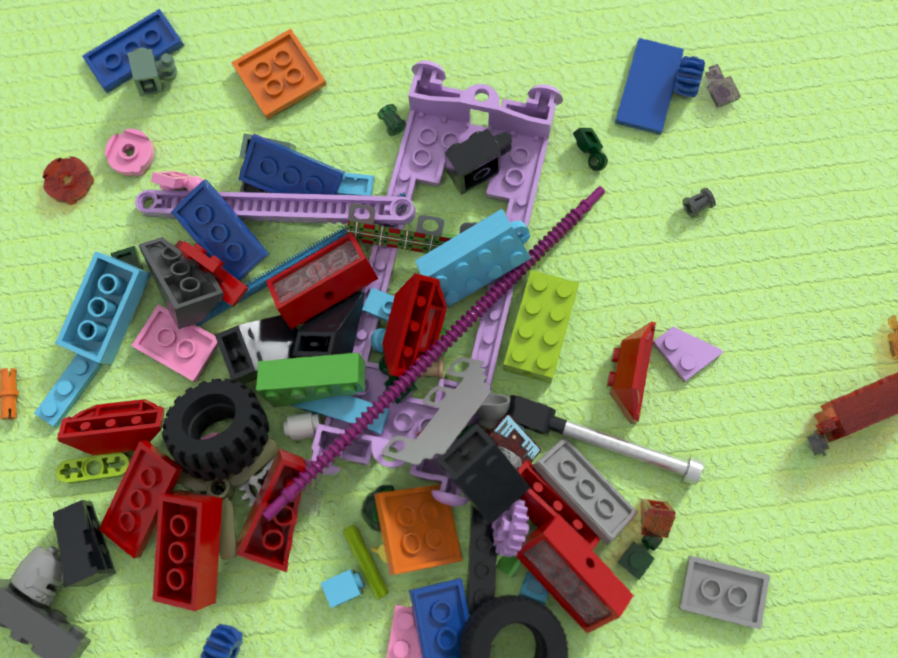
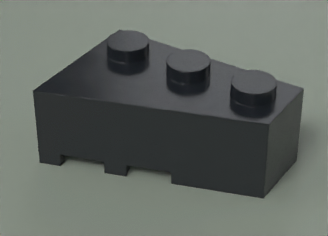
(82, 545)

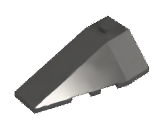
(183, 286)

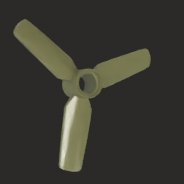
(228, 531)

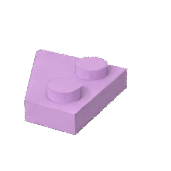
(685, 352)

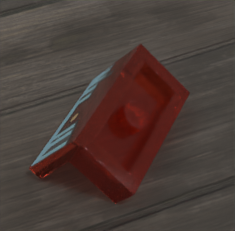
(512, 437)

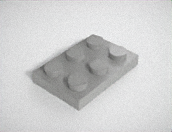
(724, 592)

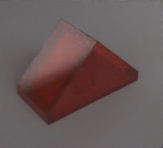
(656, 518)

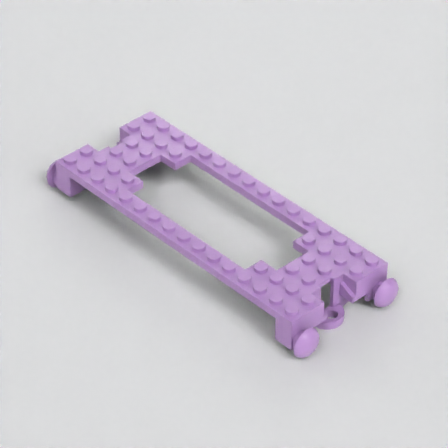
(435, 122)

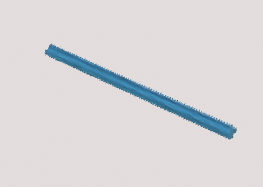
(259, 283)

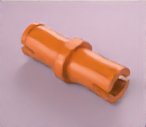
(8, 394)

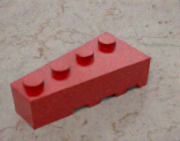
(272, 540)

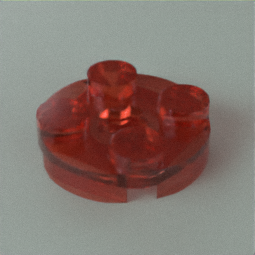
(72, 191)

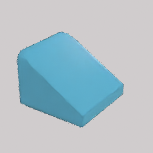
(533, 589)

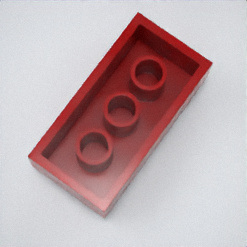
(187, 549)

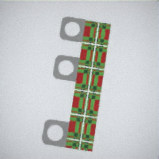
(418, 241)

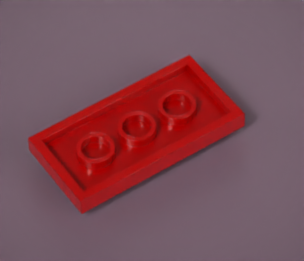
(135, 503)

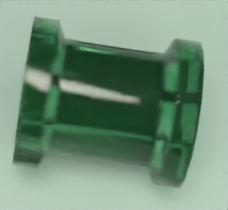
(388, 112)

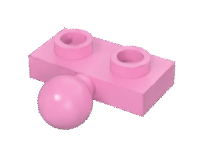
(175, 180)

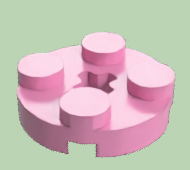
(136, 163)

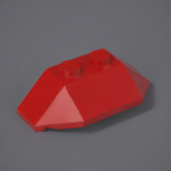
(413, 322)
(631, 371)
(112, 427)
(546, 503)

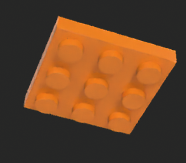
(279, 74)
(416, 530)

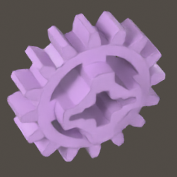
(511, 529)

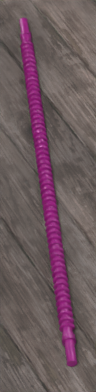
(421, 365)

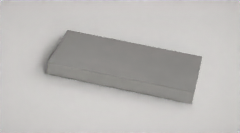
(585, 490)

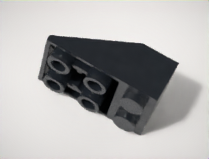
(331, 330)
(255, 342)
(483, 473)

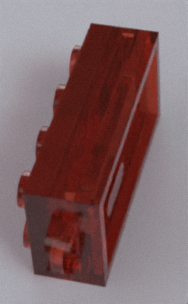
(859, 409)

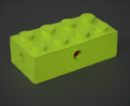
(540, 326)

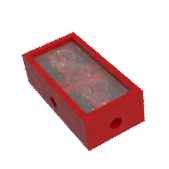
(321, 280)
(574, 574)

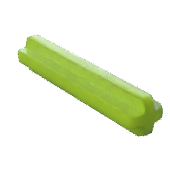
(365, 562)

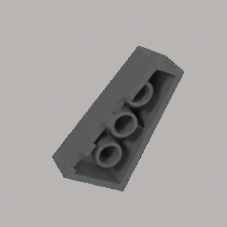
(39, 625)

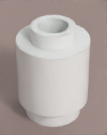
(301, 425)

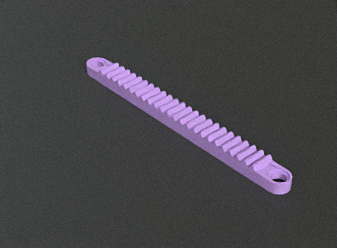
(288, 207)

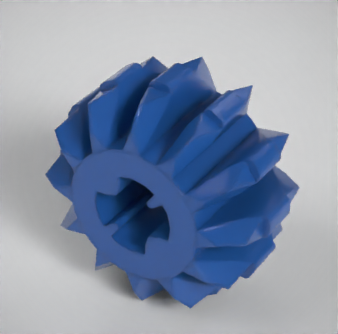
(689, 76)
(223, 643)

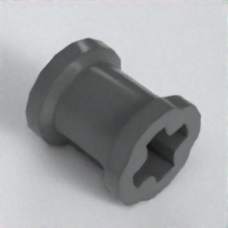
(699, 202)

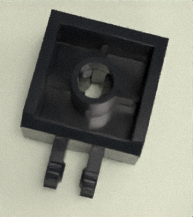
(476, 159)

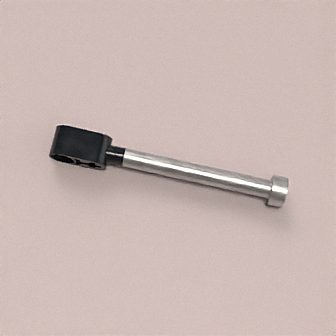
(542, 420)

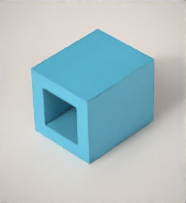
(343, 587)

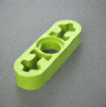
(105, 472)

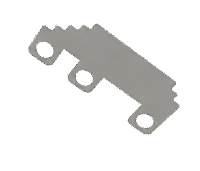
(454, 414)

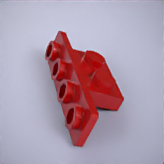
(232, 287)

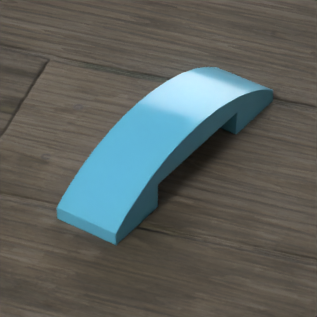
(344, 409)

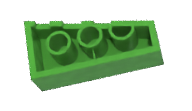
(310, 378)

